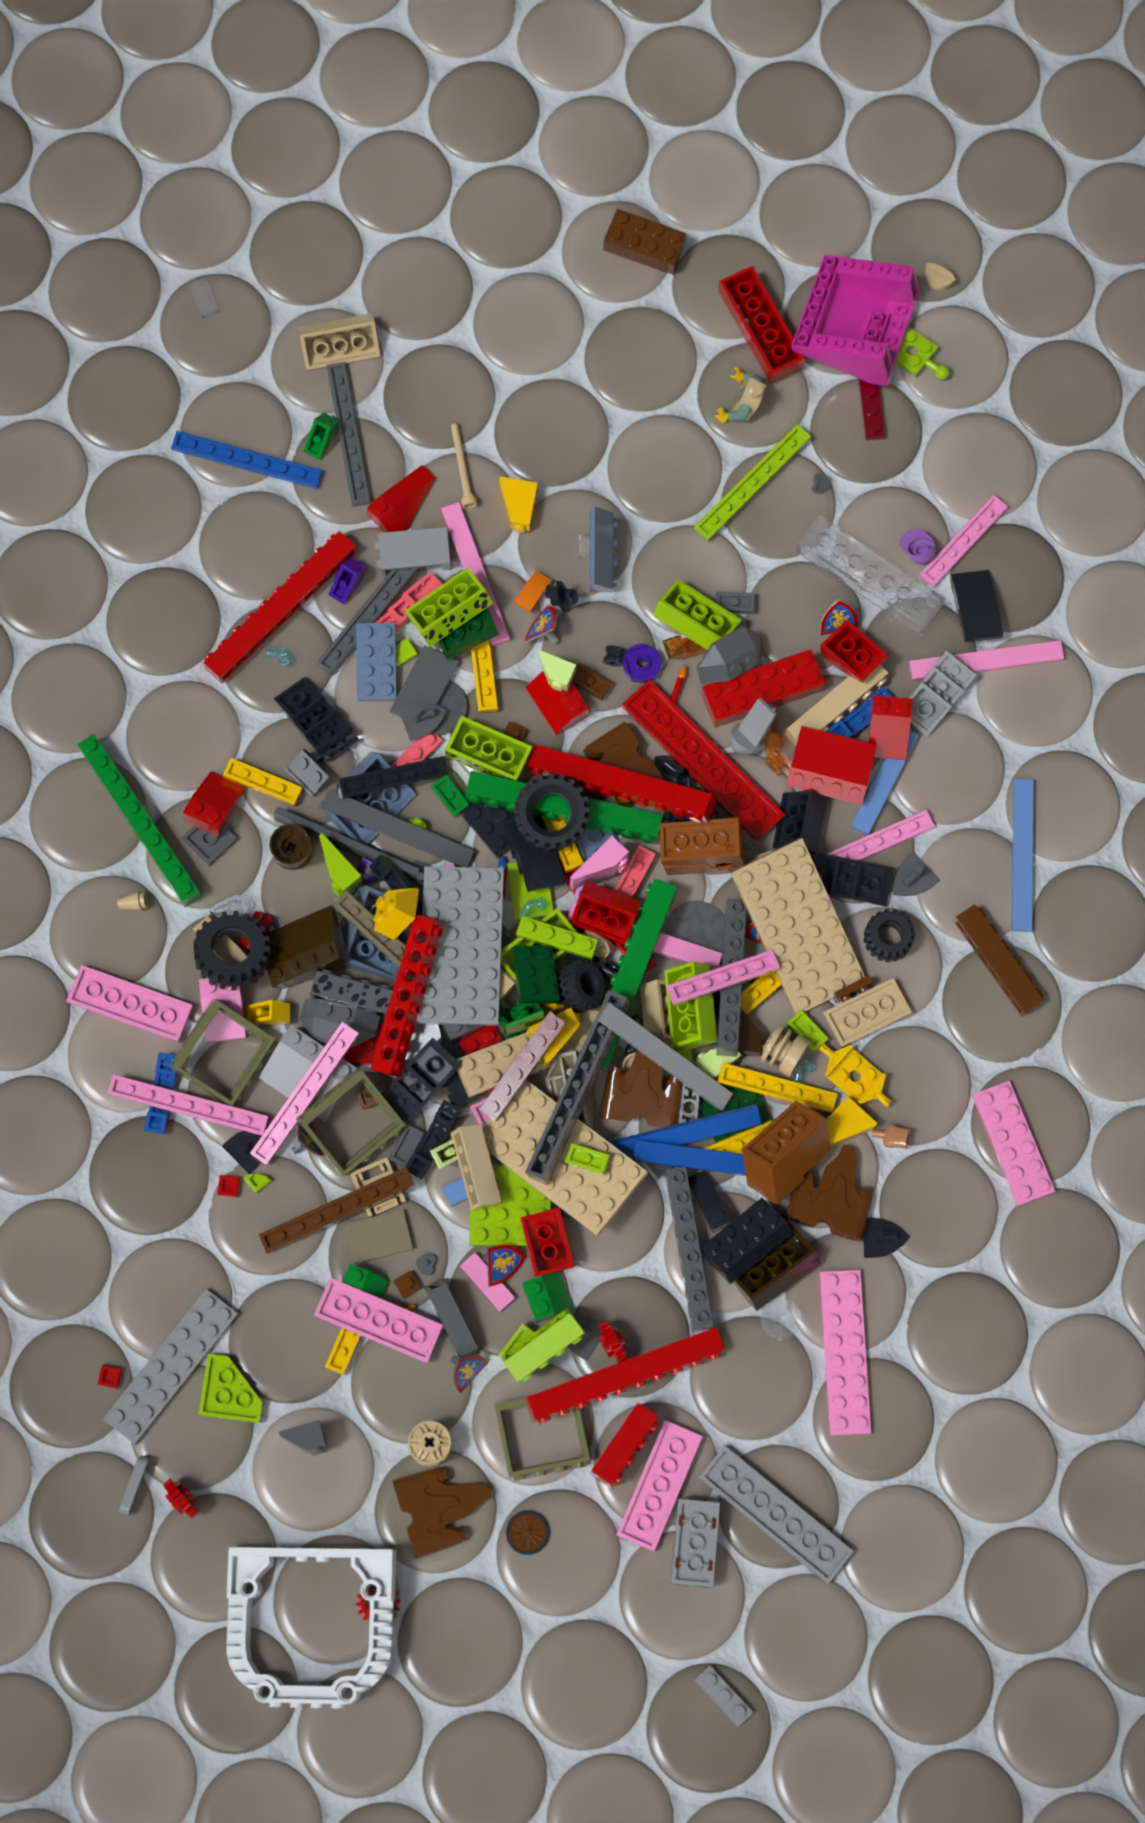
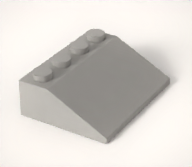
(292, 1061)

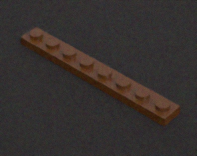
(336, 1210)

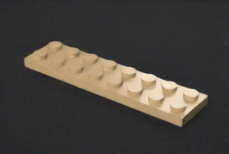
(486, 1067)

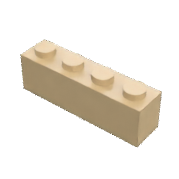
(476, 1167)

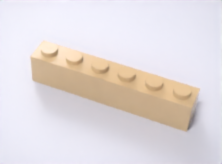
(837, 703)

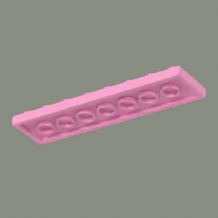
(845, 1353)

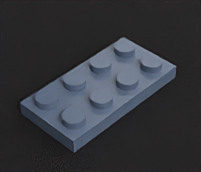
(376, 661)

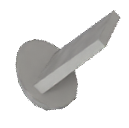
(749, 735)

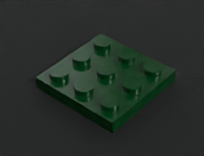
(739, 1099)

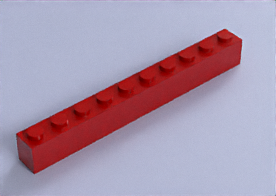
(279, 607)
(623, 784)
(624, 1375)

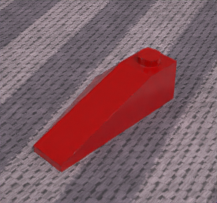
(401, 502)

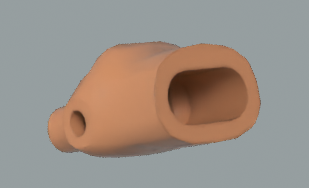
(893, 1136)

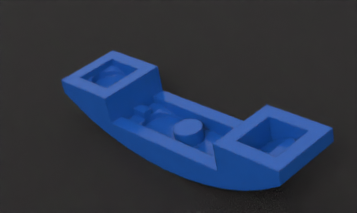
(858, 719)
(165, 1077)

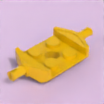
(848, 1060)

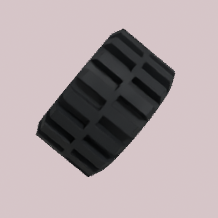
(893, 920)
(580, 986)

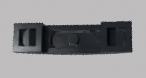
(386, 871)
(434, 1137)

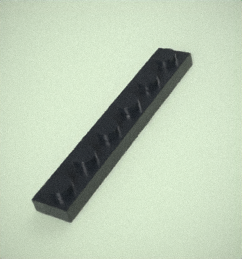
(392, 777)

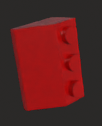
(559, 708)
(605, 912)

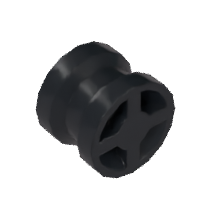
(613, 656)

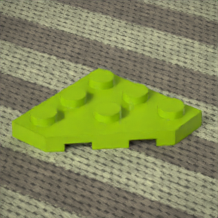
(228, 1393)

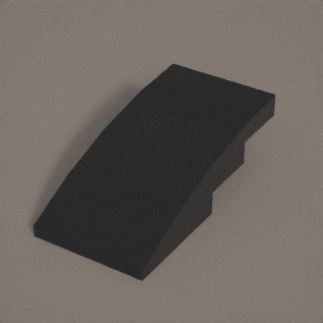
(976, 606)
(312, 715)
(539, 867)
(854, 879)
(420, 1080)

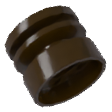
(291, 835)

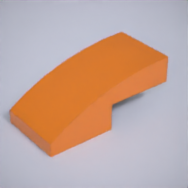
(532, 591)

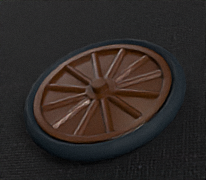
(527, 1532)

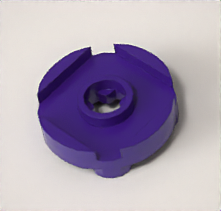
(632, 658)

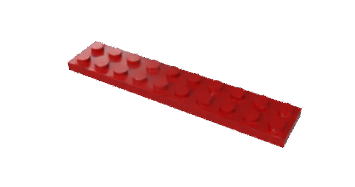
(703, 760)

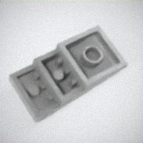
(939, 692)

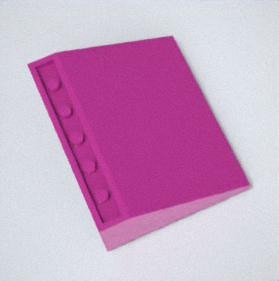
(858, 316)

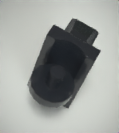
(561, 596)

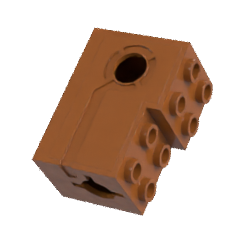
(702, 846)
(785, 1152)

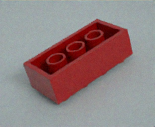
(623, 1446)

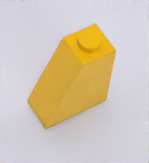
(519, 502)
(573, 1023)
(848, 1122)

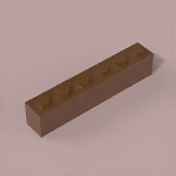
(998, 960)

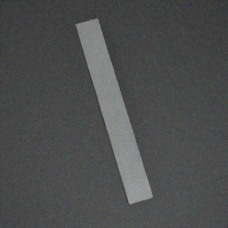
(664, 1056)

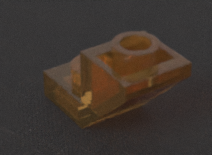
(681, 648)
(773, 745)

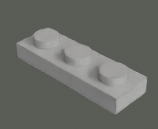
(723, 1696)

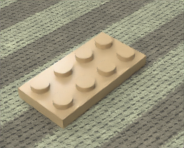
(867, 1013)

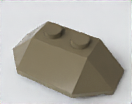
(557, 1079)

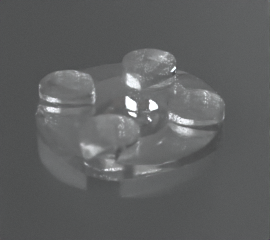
(780, 1331)

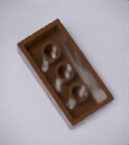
(644, 241)

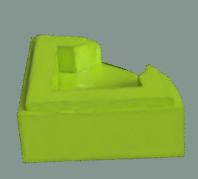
(257, 1181)

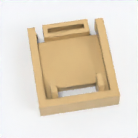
(386, 1170)

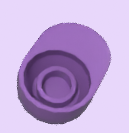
(918, 546)

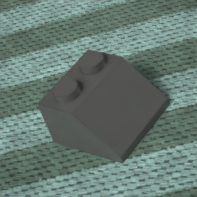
(306, 1437)

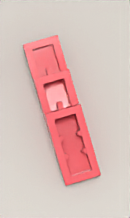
(396, 613)

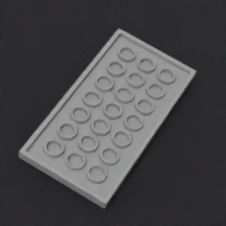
(468, 959)

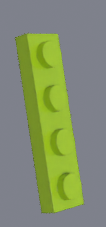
(556, 937)

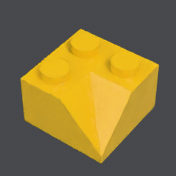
(395, 911)

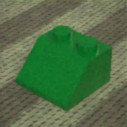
(546, 1296)

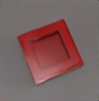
(228, 1186)
(109, 1376)

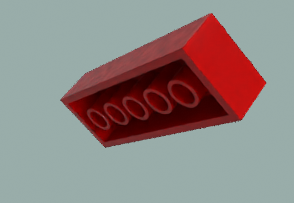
(760, 324)
(773, 682)

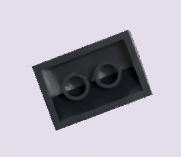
(802, 819)

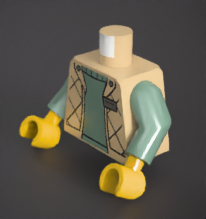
(747, 398)

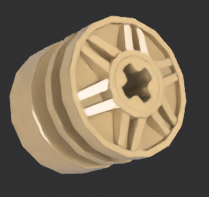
(784, 1050)
(431, 1455)

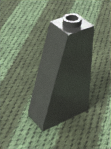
(451, 1318)

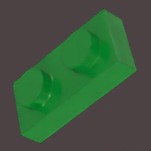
(449, 796)

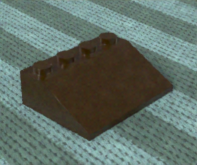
(306, 947)
(778, 1270)

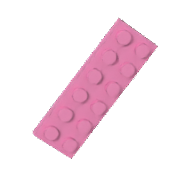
(129, 1003)
(1013, 1143)
(378, 1320)
(659, 1485)

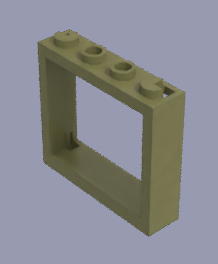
(255, 1063)
(328, 1099)
(539, 1470)

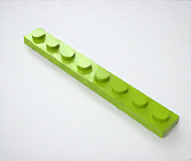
(752, 483)

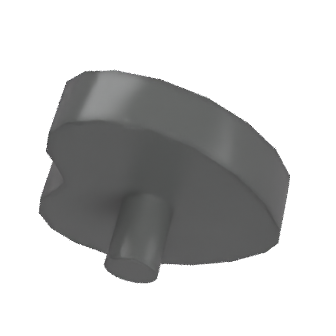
(821, 484)
(425, 1264)

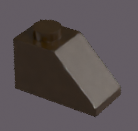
(750, 1037)

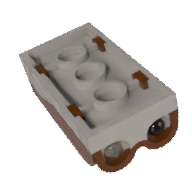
(695, 1543)

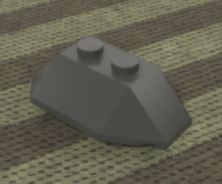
(730, 656)
(324, 1017)

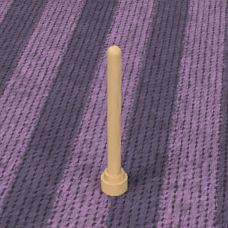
(468, 499)

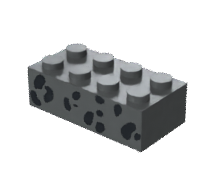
(351, 992)

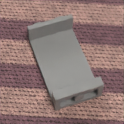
(413, 549)

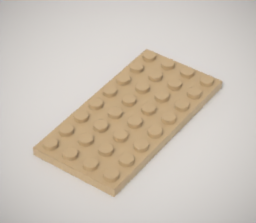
(798, 925)
(580, 1193)

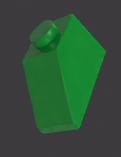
(321, 435)
(365, 1281)

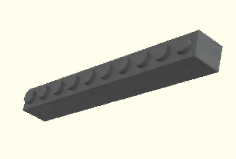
(574, 1095)

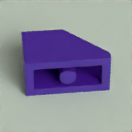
(347, 580)

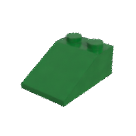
(519, 1018)

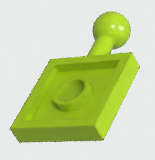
(925, 350)

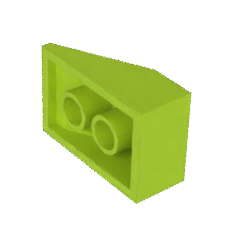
(341, 872)

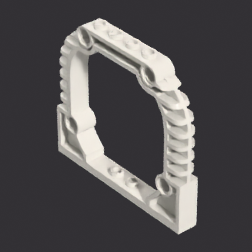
(251, 1564)

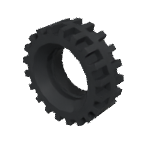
(557, 786)
(237, 973)

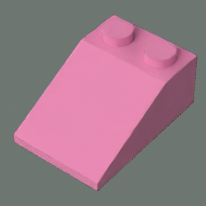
(602, 864)
(221, 1027)

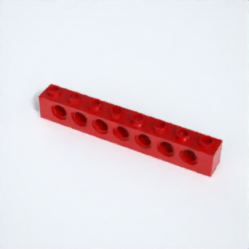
(399, 999)

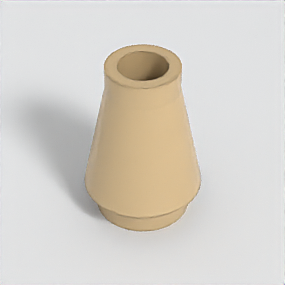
(134, 901)

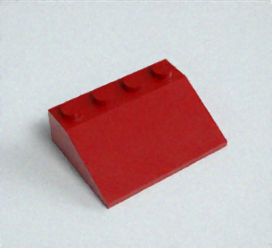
(831, 765)

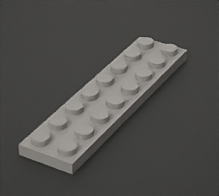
(170, 1366)
(776, 1514)

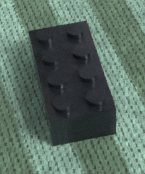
(746, 1240)

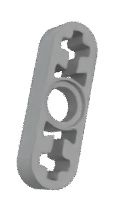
(695, 1112)
(134, 1485)

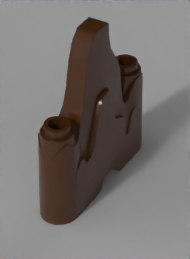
(620, 750)
(641, 1093)
(834, 1200)
(434, 1507)

